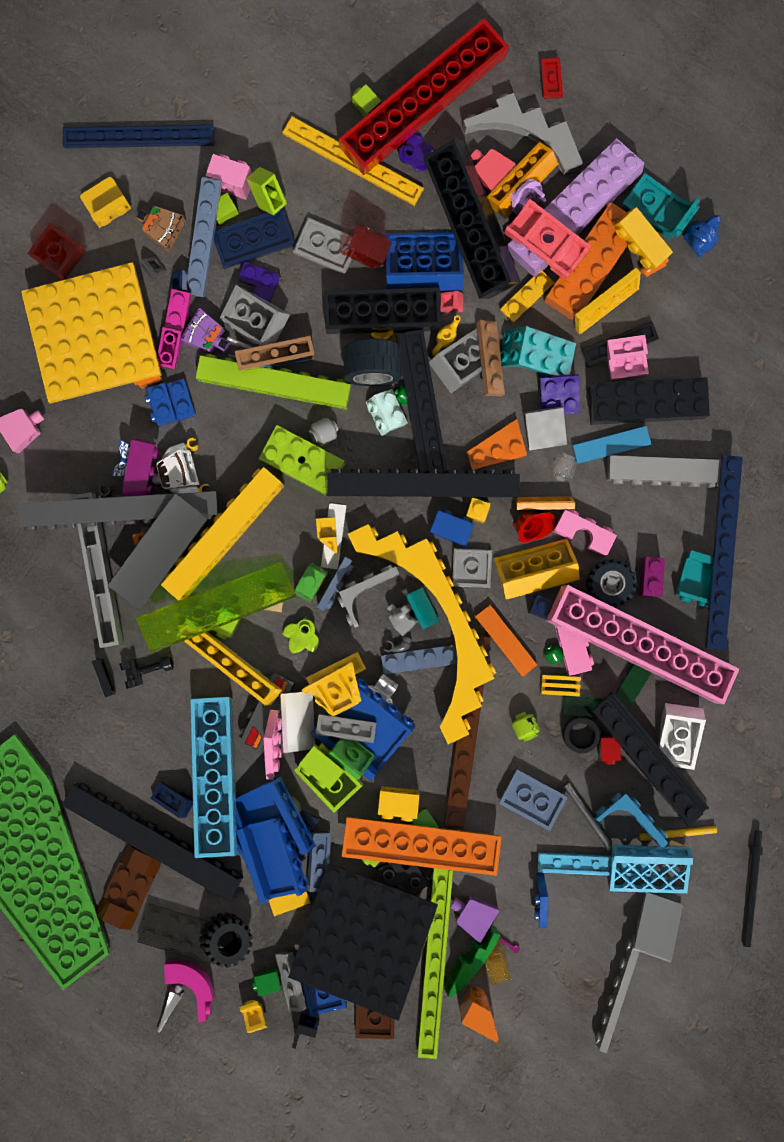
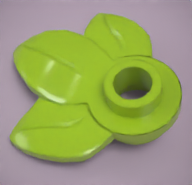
(300, 639)

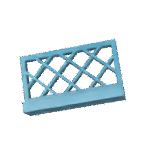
(651, 857)

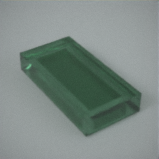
(579, 705)

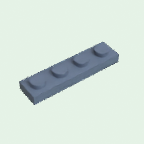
(419, 659)

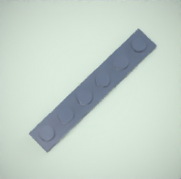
(203, 236)

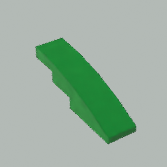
(469, 965)

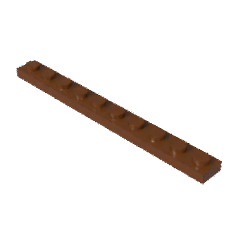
(464, 761)

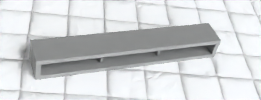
(98, 577)

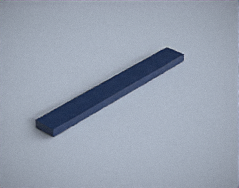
(138, 136)

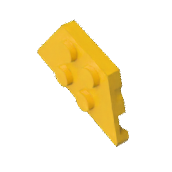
(336, 690)

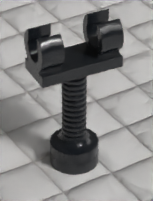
(166, 663)

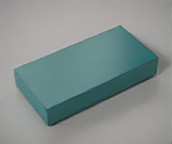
(422, 608)

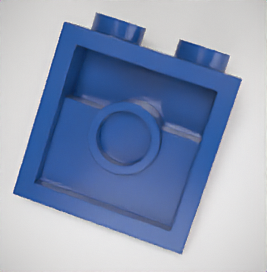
(170, 402)

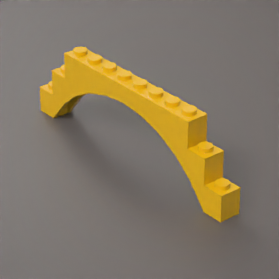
(471, 664)

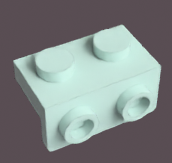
(386, 412)

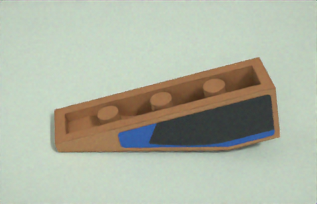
(275, 354)

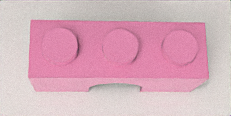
(600, 538)

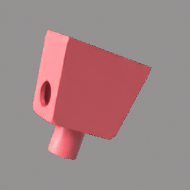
(491, 168)

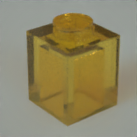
(497, 968)

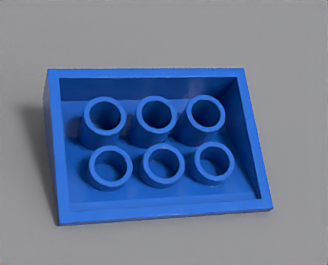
(424, 261)

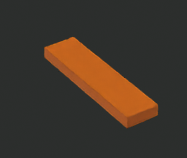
(506, 640)

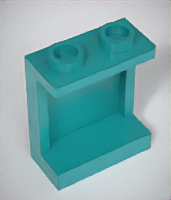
(695, 578)

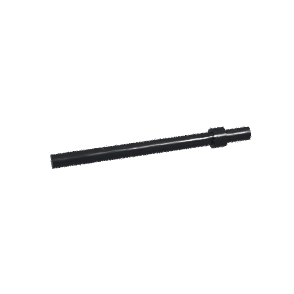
(756, 851)

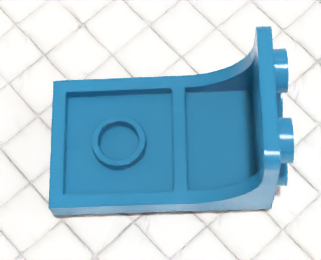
(623, 802)

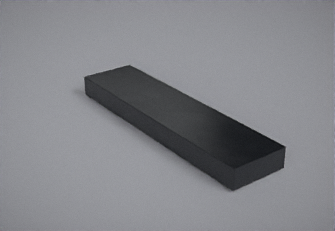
(598, 352)

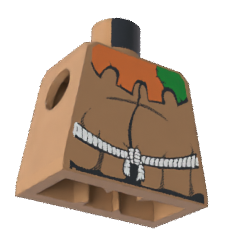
(162, 226)

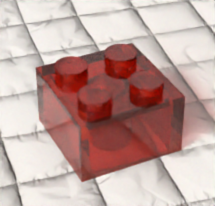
(366, 247)
(56, 252)

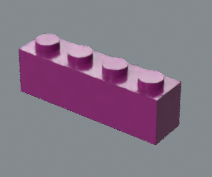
(139, 468)

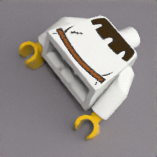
(177, 469)

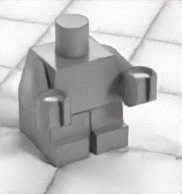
(401, 618)

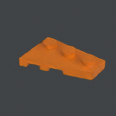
(499, 448)

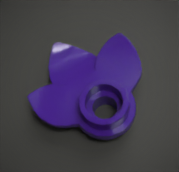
(418, 150)

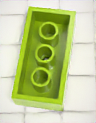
(283, 454)

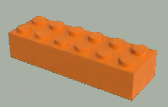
(578, 289)

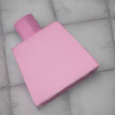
(20, 428)

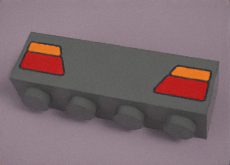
(254, 733)

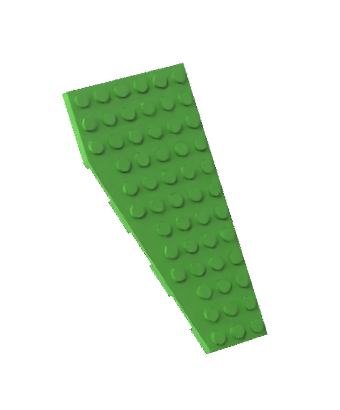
(41, 873)

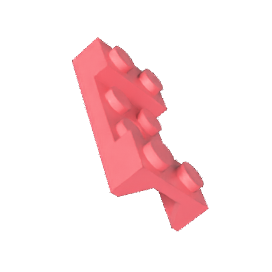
(561, 254)

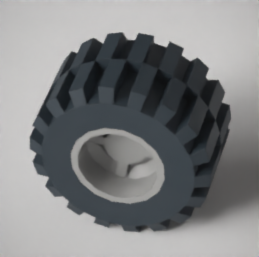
(611, 582)

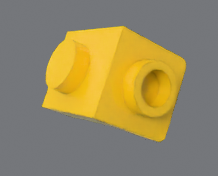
(253, 1016)

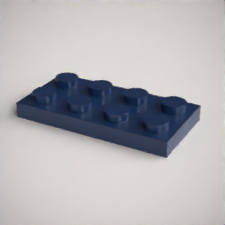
(253, 238)

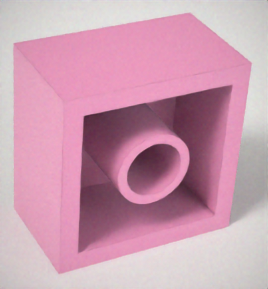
(232, 175)

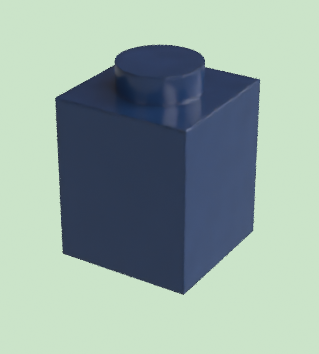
(541, 607)

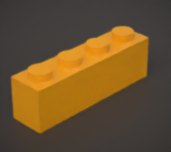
(534, 165)

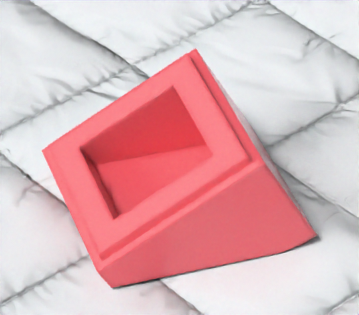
(451, 301)

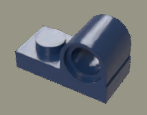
(173, 801)

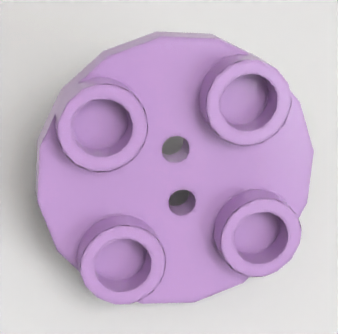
(529, 190)

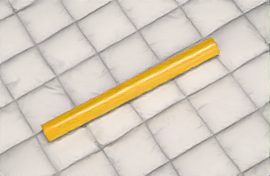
(682, 832)

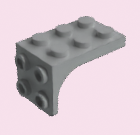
(353, 589)

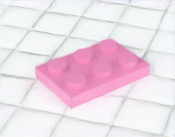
(272, 743)

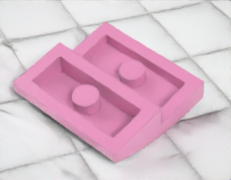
(627, 357)

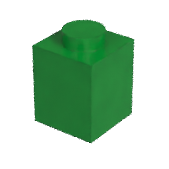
(267, 981)

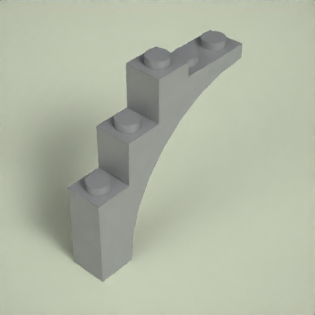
(530, 124)

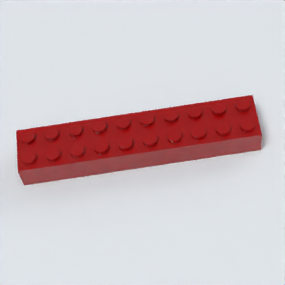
(423, 96)

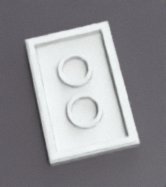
(297, 721)

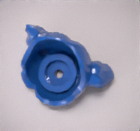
(705, 237)

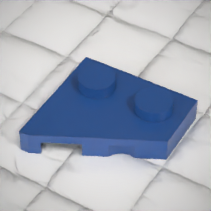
(541, 901)

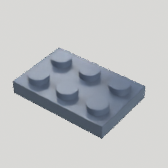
(533, 800)

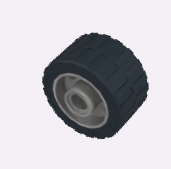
(372, 362)

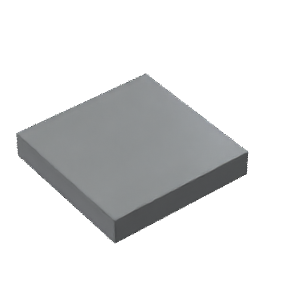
(545, 428)
(472, 568)

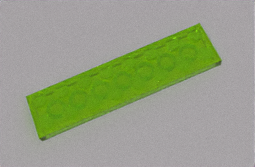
(215, 607)

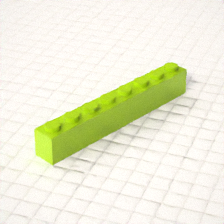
(274, 382)

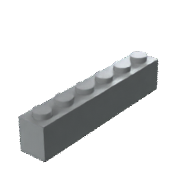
(663, 470)

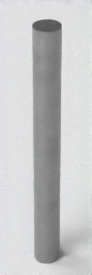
(588, 816)

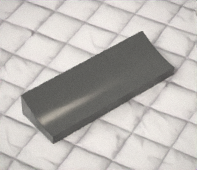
(158, 550)

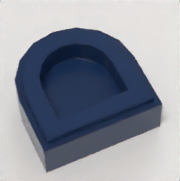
(180, 280)

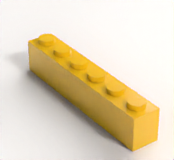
(235, 667)

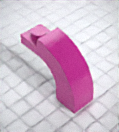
(194, 977)

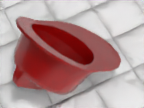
(534, 526)

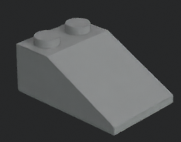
(254, 316)
(458, 362)

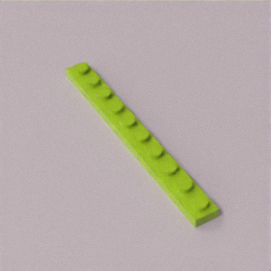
(435, 965)

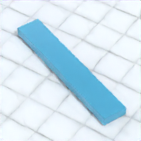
(582, 864)

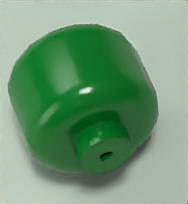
(400, 394)
(553, 653)

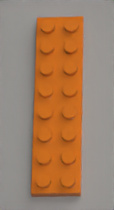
(421, 846)

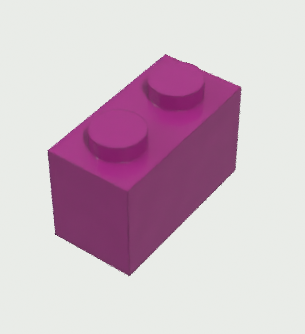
(652, 577)

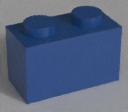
(451, 527)

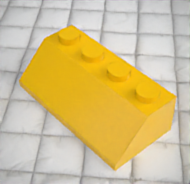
(537, 568)

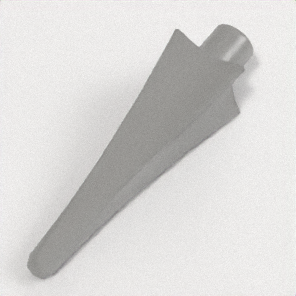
(173, 999)

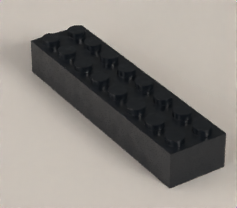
(471, 219)

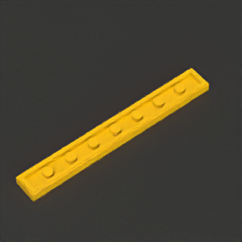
(329, 148)

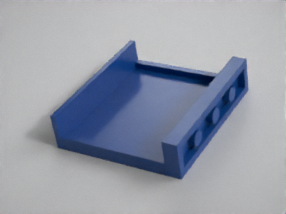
(390, 730)
(272, 801)

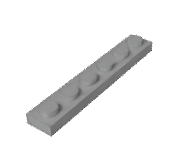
(616, 1000)

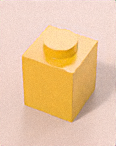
(478, 510)

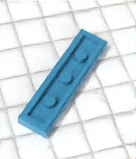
(611, 445)

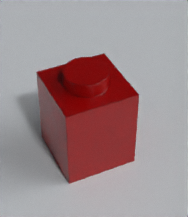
(609, 750)

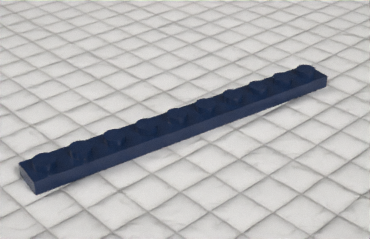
(723, 552)

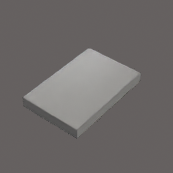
(323, 246)
(657, 927)

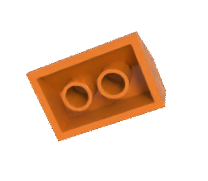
(477, 1014)

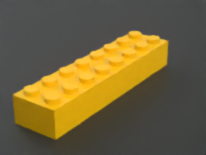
(222, 535)

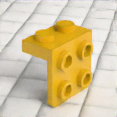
(105, 202)

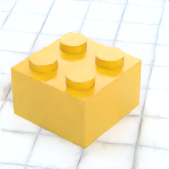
(398, 803)

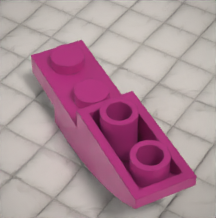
(174, 328)

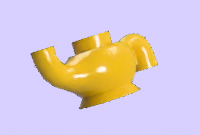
(446, 335)

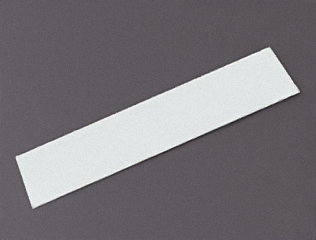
(329, 558)

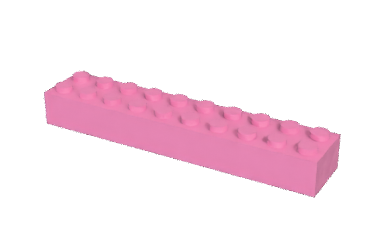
(642, 644)

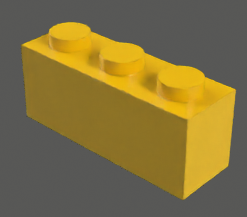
(642, 239)

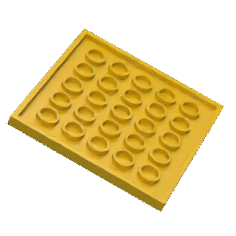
(91, 333)

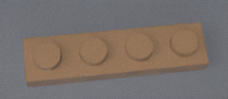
(490, 358)

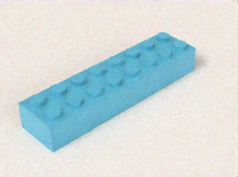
(213, 777)

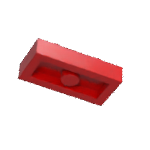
(551, 78)

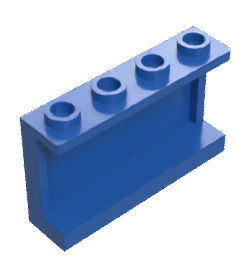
(272, 859)

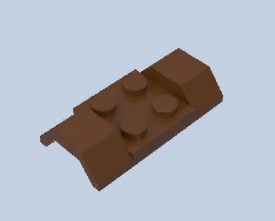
(128, 888)

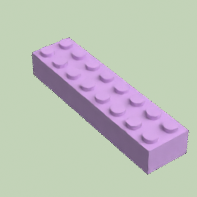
(586, 197)

